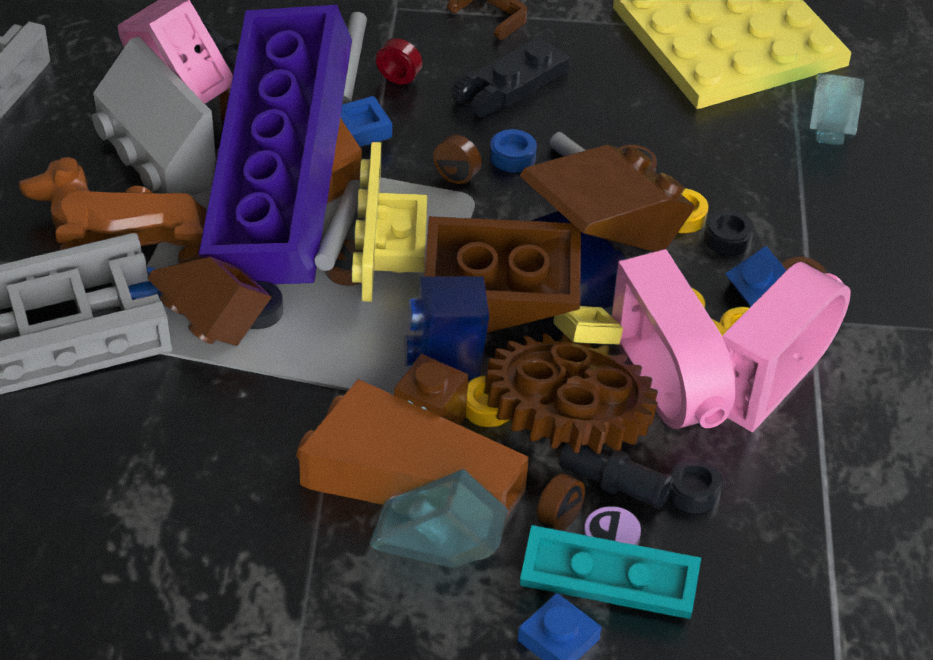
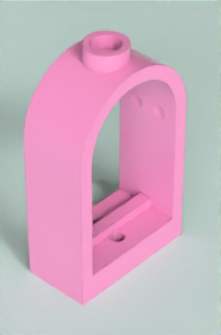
(172, 32)
(782, 339)
(673, 342)

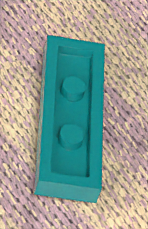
(610, 571)

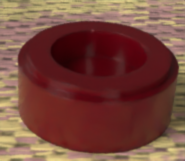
(399, 61)

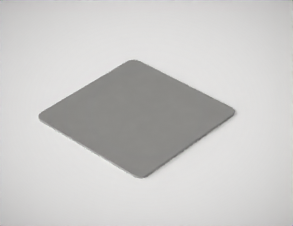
(325, 327)

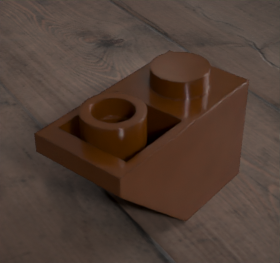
(213, 296)

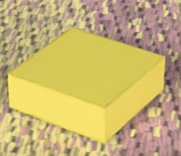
(589, 326)

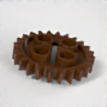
(570, 393)

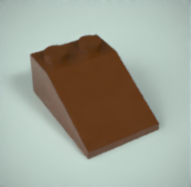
(614, 195)
(525, 265)

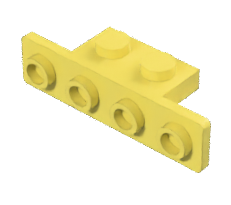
(393, 228)

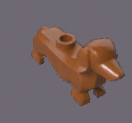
(97, 216)

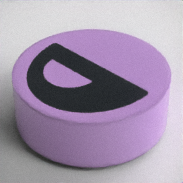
(613, 525)

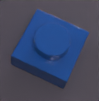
(366, 121)
(755, 275)
(559, 631)

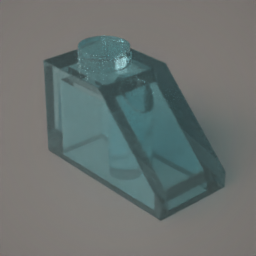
(834, 108)
(442, 522)

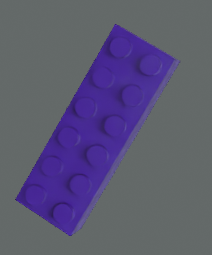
(279, 143)

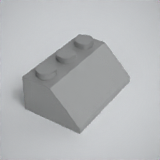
(155, 122)

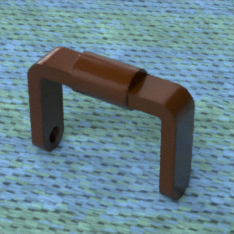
(514, 7)

